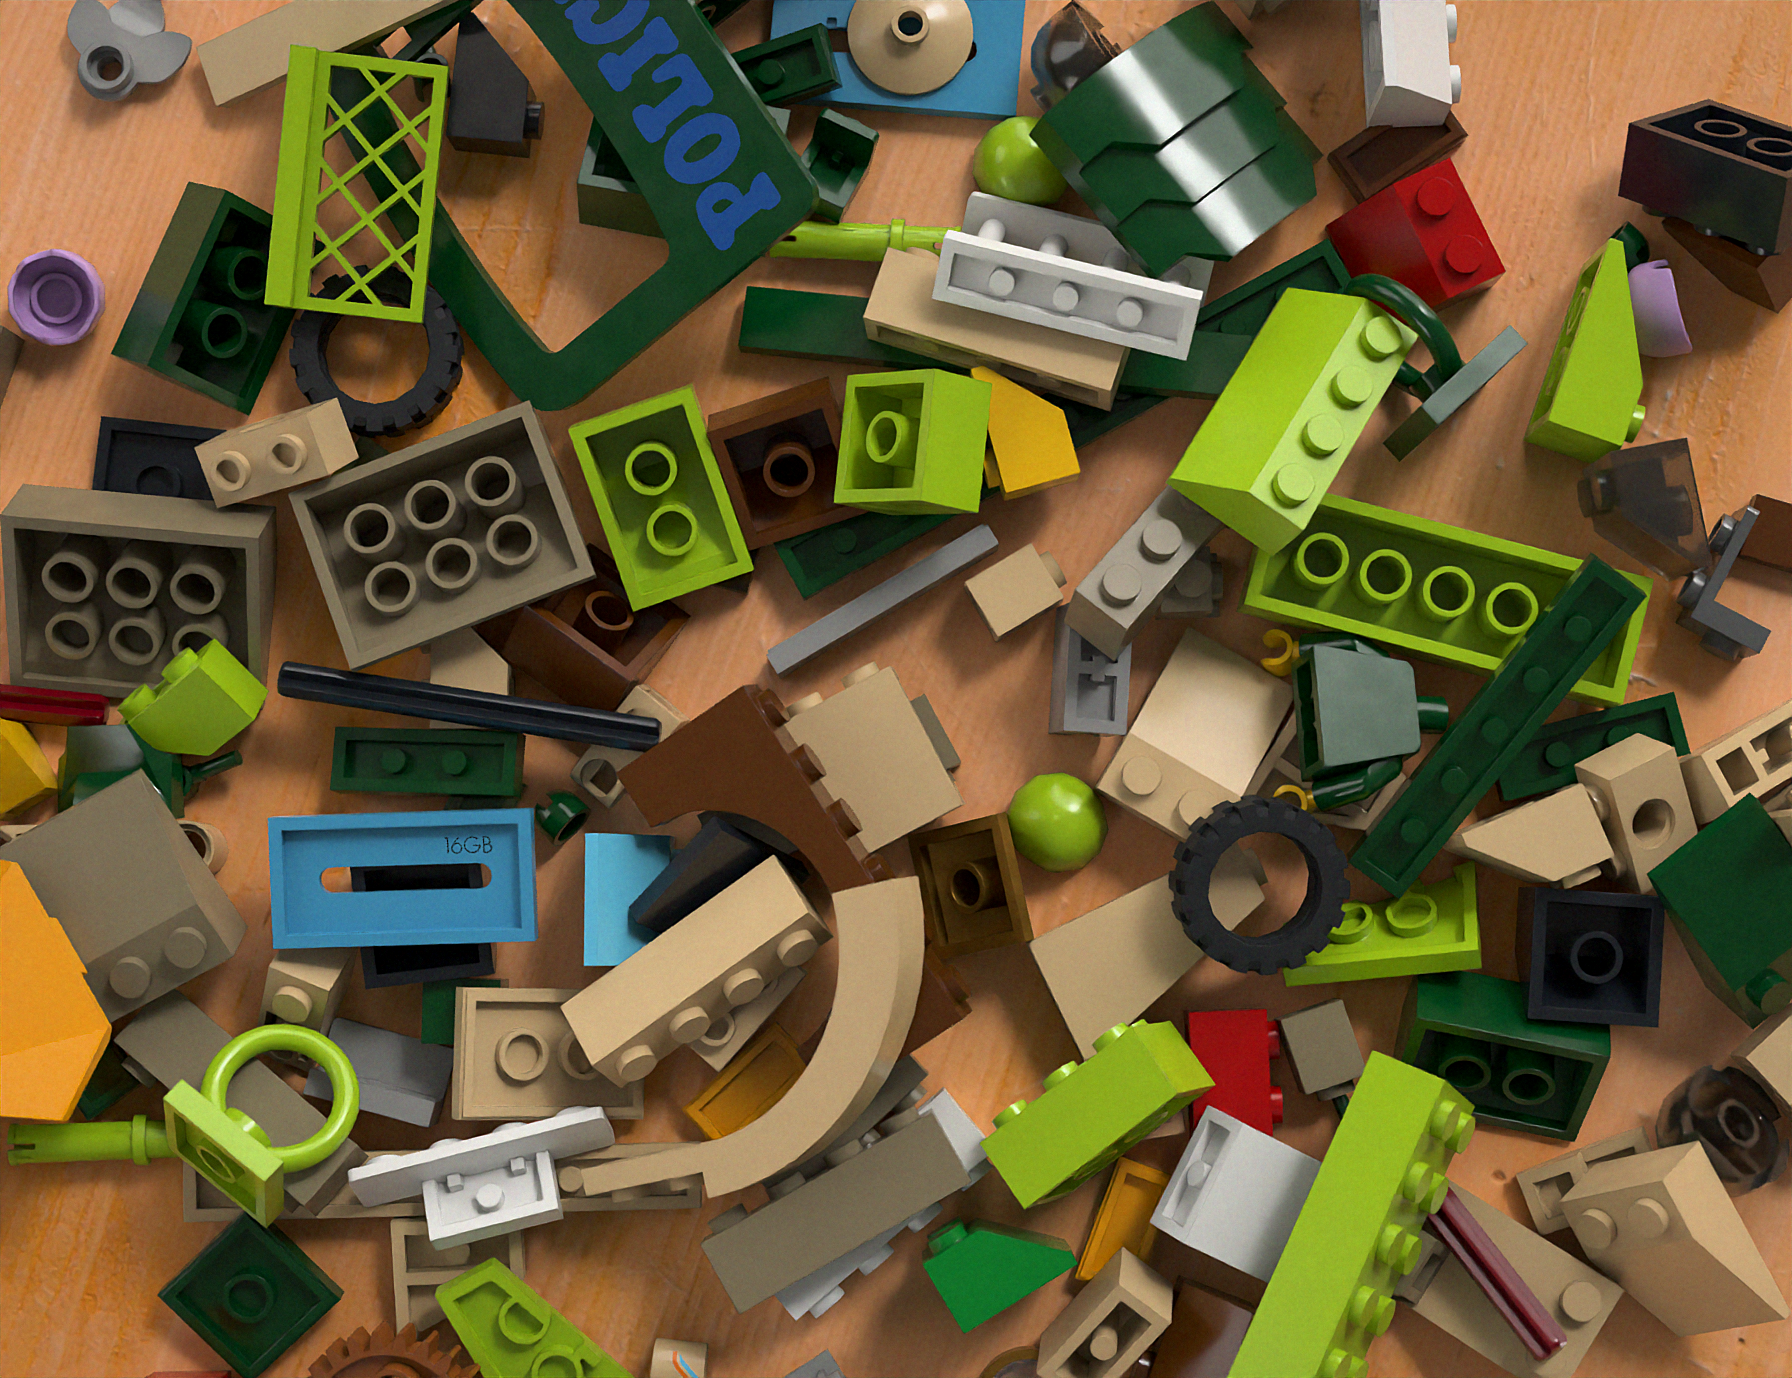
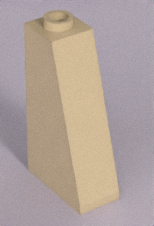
(1134, 948)

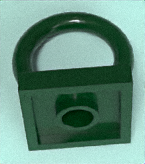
(1449, 380)

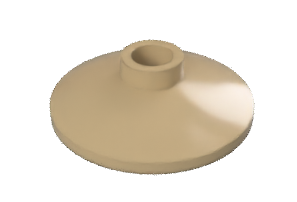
(913, 62)

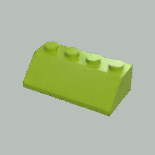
(1291, 414)

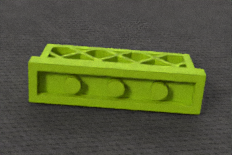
(300, 180)

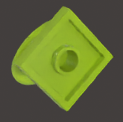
(231, 1147)

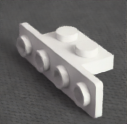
(486, 1181)

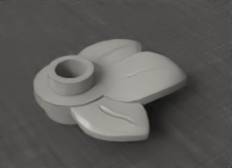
(126, 35)

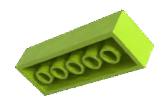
(1426, 592)
(1358, 1226)

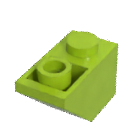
(198, 703)

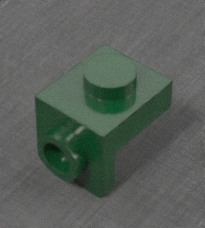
(839, 161)

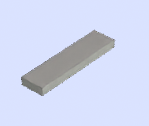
(882, 600)

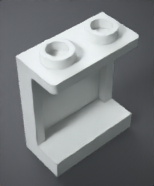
(1236, 1194)

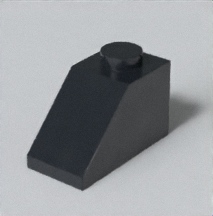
(490, 97)

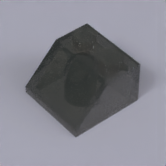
(1649, 507)

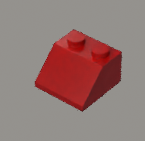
(1422, 237)

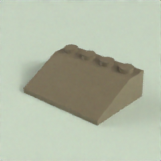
(442, 535)
(127, 581)
(129, 894)

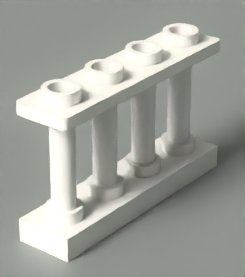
(1067, 277)

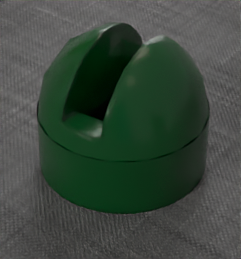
(1635, 245)
(562, 817)

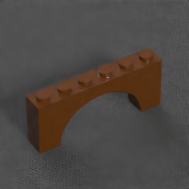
(749, 765)

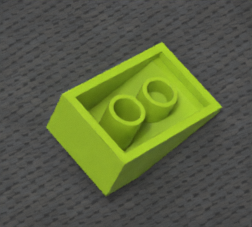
(1595, 368)
(661, 497)

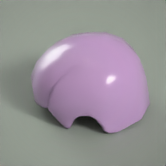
(56, 297)
(1656, 311)

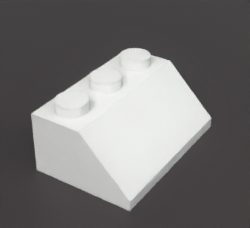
(1408, 61)

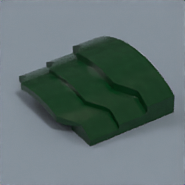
(1182, 145)

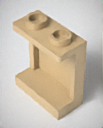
(876, 755)

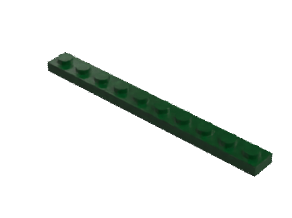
(845, 547)

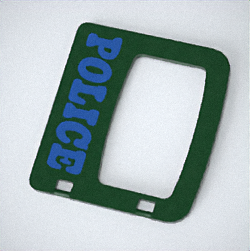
(688, 134)

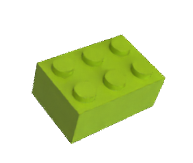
(1095, 1111)

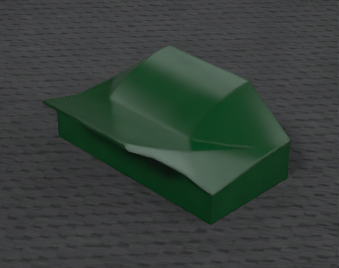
(108, 753)

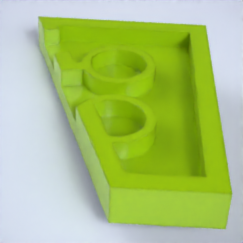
(1418, 934)
(517, 1331)

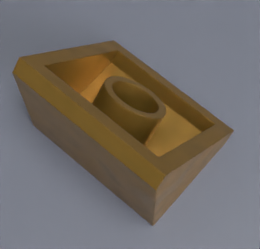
(971, 886)

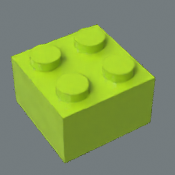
(913, 442)

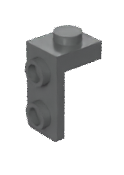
(1721, 629)

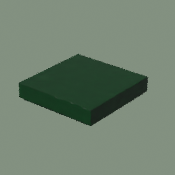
(250, 1294)

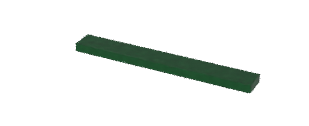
(834, 331)

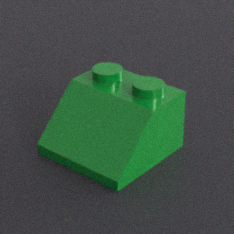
(990, 1266)

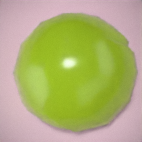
(1014, 167)
(1057, 822)

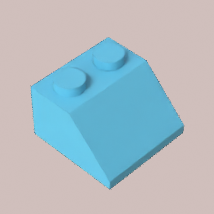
(615, 876)

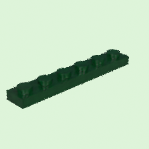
(1496, 725)

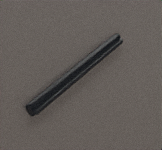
(468, 707)

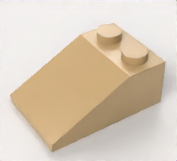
(1195, 736)
(1673, 1241)
(1566, 1287)

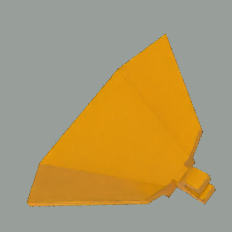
(47, 1012)

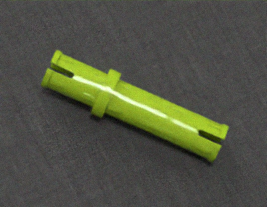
(858, 240)
(91, 1141)

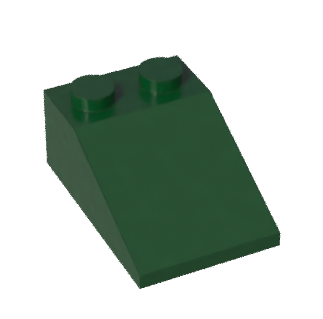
(1734, 908)

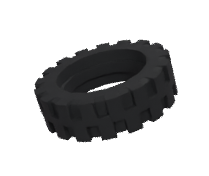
(413, 407)
(1316, 914)

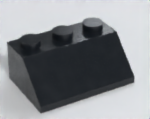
(1714, 170)

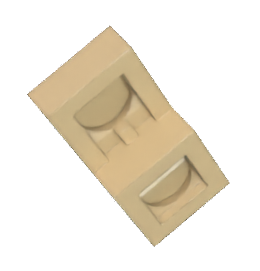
(1551, 1180)

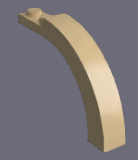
(865, 1033)

